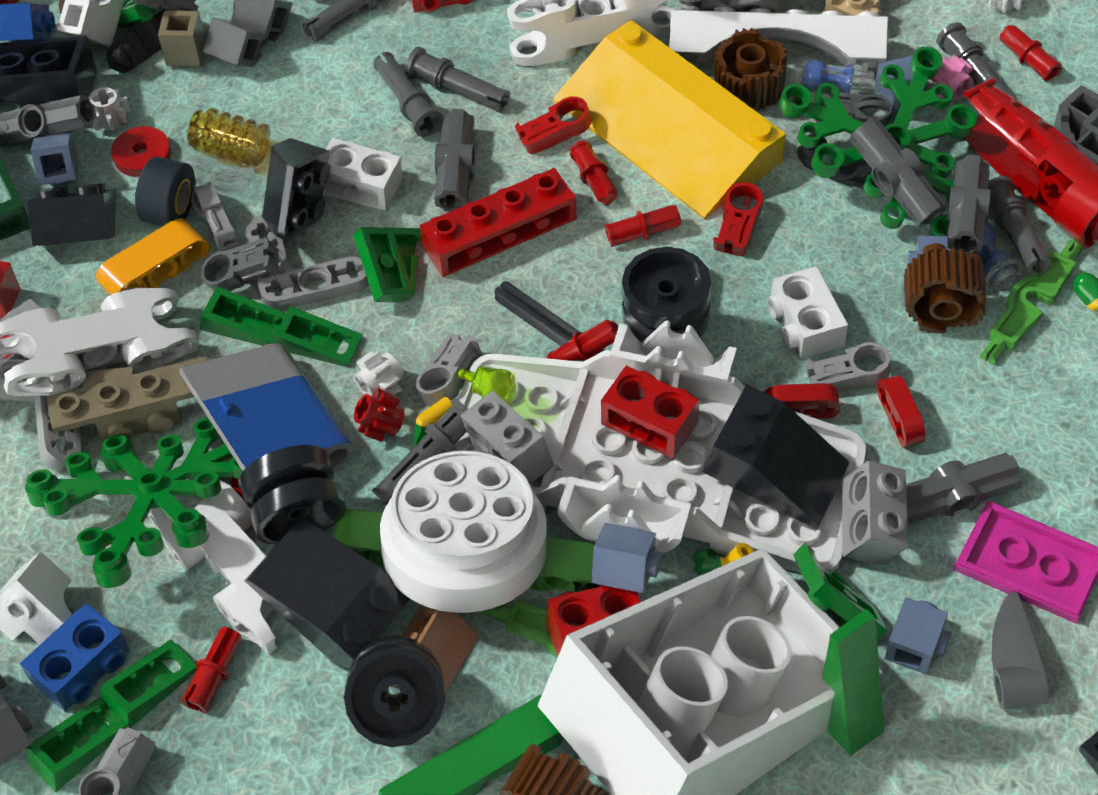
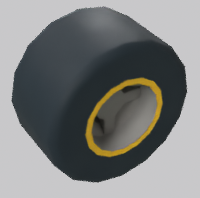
(164, 191)

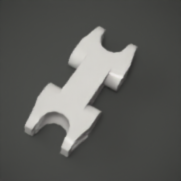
(567, 24)
(66, 348)
(233, 556)

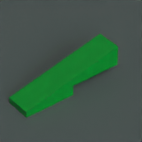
(297, 330)
(854, 676)
(122, 703)
(480, 756)

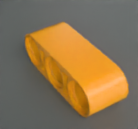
(153, 258)

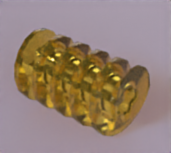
(229, 136)

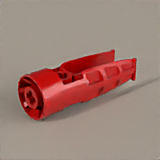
(1037, 159)

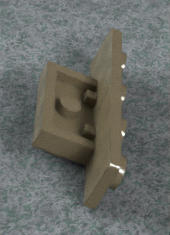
(124, 404)

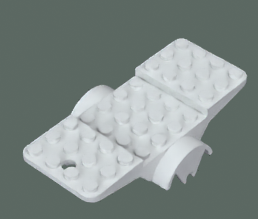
(624, 483)

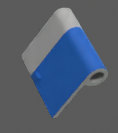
(264, 404)

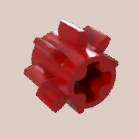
(379, 415)

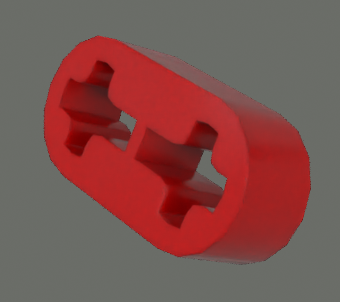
(813, 400)
(901, 410)

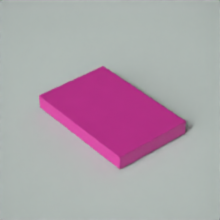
(1030, 558)

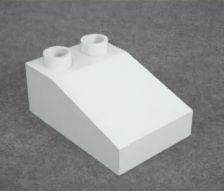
(696, 683)

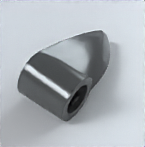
(1016, 658)

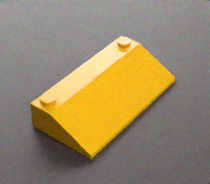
(672, 119)

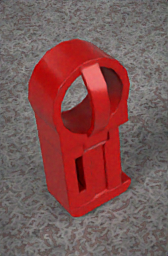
(550, 130)
(739, 224)

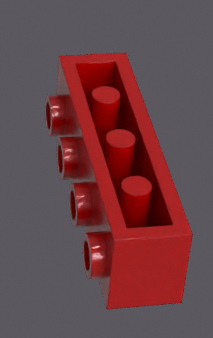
(498, 222)

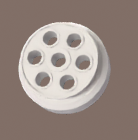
(463, 533)

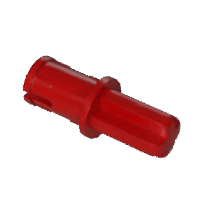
(1030, 52)
(593, 172)
(643, 225)
(586, 344)
(211, 670)

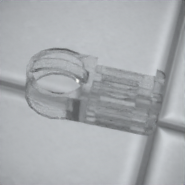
(226, 179)

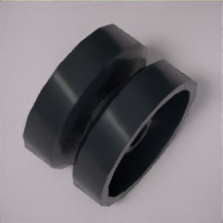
(666, 287)
(289, 486)
(399, 717)

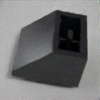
(295, 186)
(72, 217)

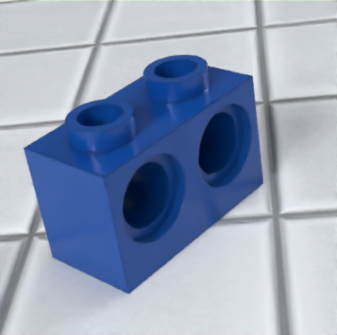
(25, 22)
(68, 652)

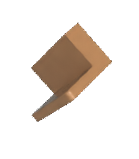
(445, 636)

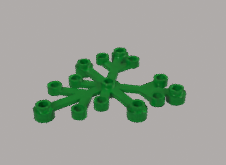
(835, 119)
(149, 490)

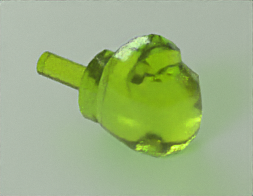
(491, 379)

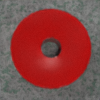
(128, 143)

